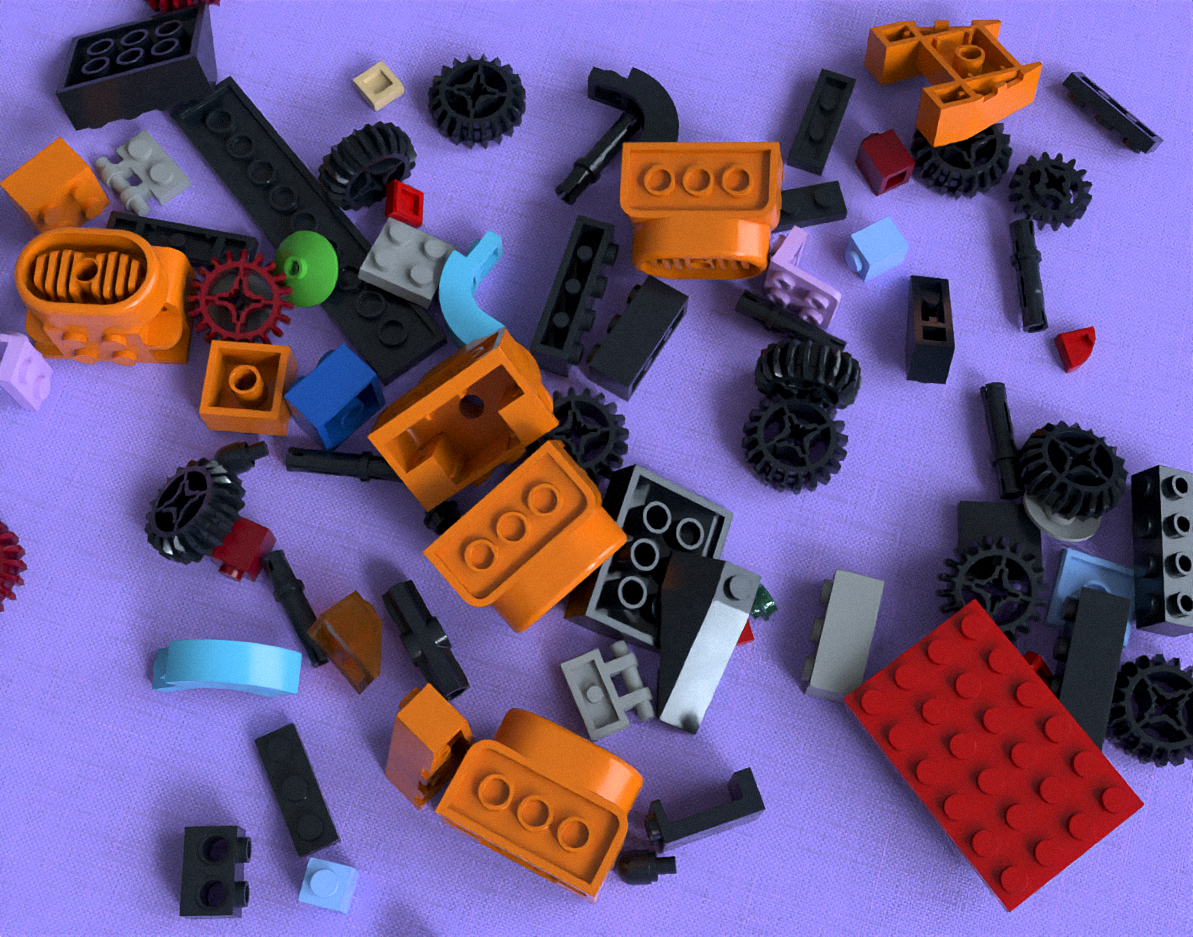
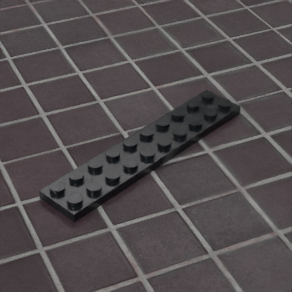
(287, 199)

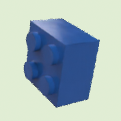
(335, 398)

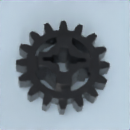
(1050, 191)

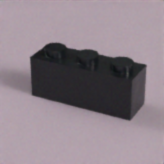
(636, 337)

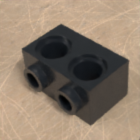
(201, 873)

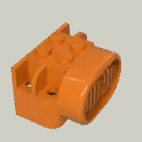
(701, 207)
(106, 297)
(444, 440)
(528, 539)
(544, 801)

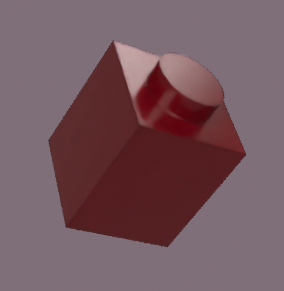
(884, 161)
(243, 550)

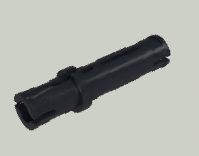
(588, 169)
(1026, 264)
(783, 322)
(1001, 434)
(362, 466)
(291, 595)

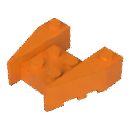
(969, 70)

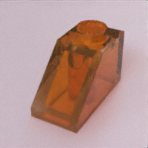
(351, 639)

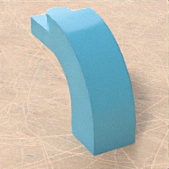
(458, 288)
(227, 665)

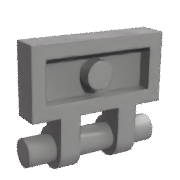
(151, 165)
(596, 696)

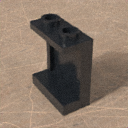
(744, 808)

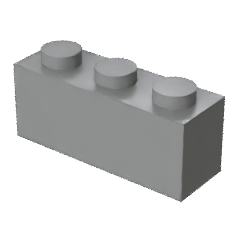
(842, 635)

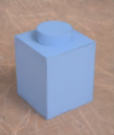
(875, 249)
(328, 885)

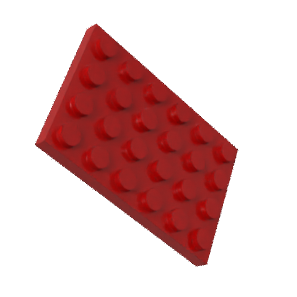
(992, 755)

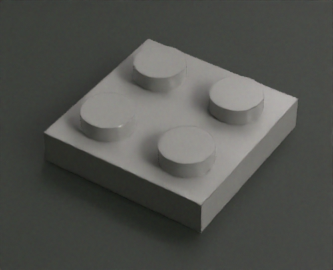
(406, 262)

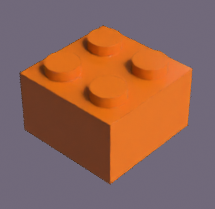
(55, 189)
(248, 388)

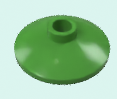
(316, 267)

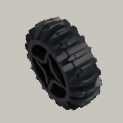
(493, 112)
(364, 164)
(953, 164)
(808, 367)
(820, 428)
(591, 435)
(1072, 471)
(195, 511)
(1026, 597)
(1170, 724)

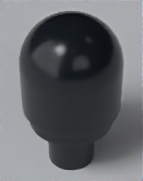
(241, 456)
(643, 867)

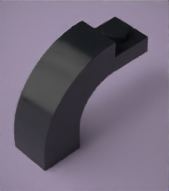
(640, 97)

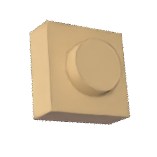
(378, 86)

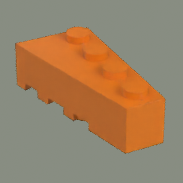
(426, 745)

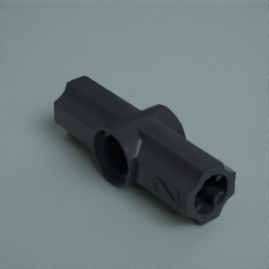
(425, 640)

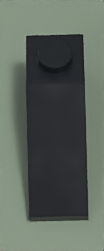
(929, 330)

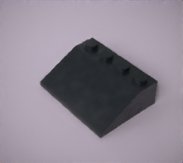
(139, 67)
(657, 518)

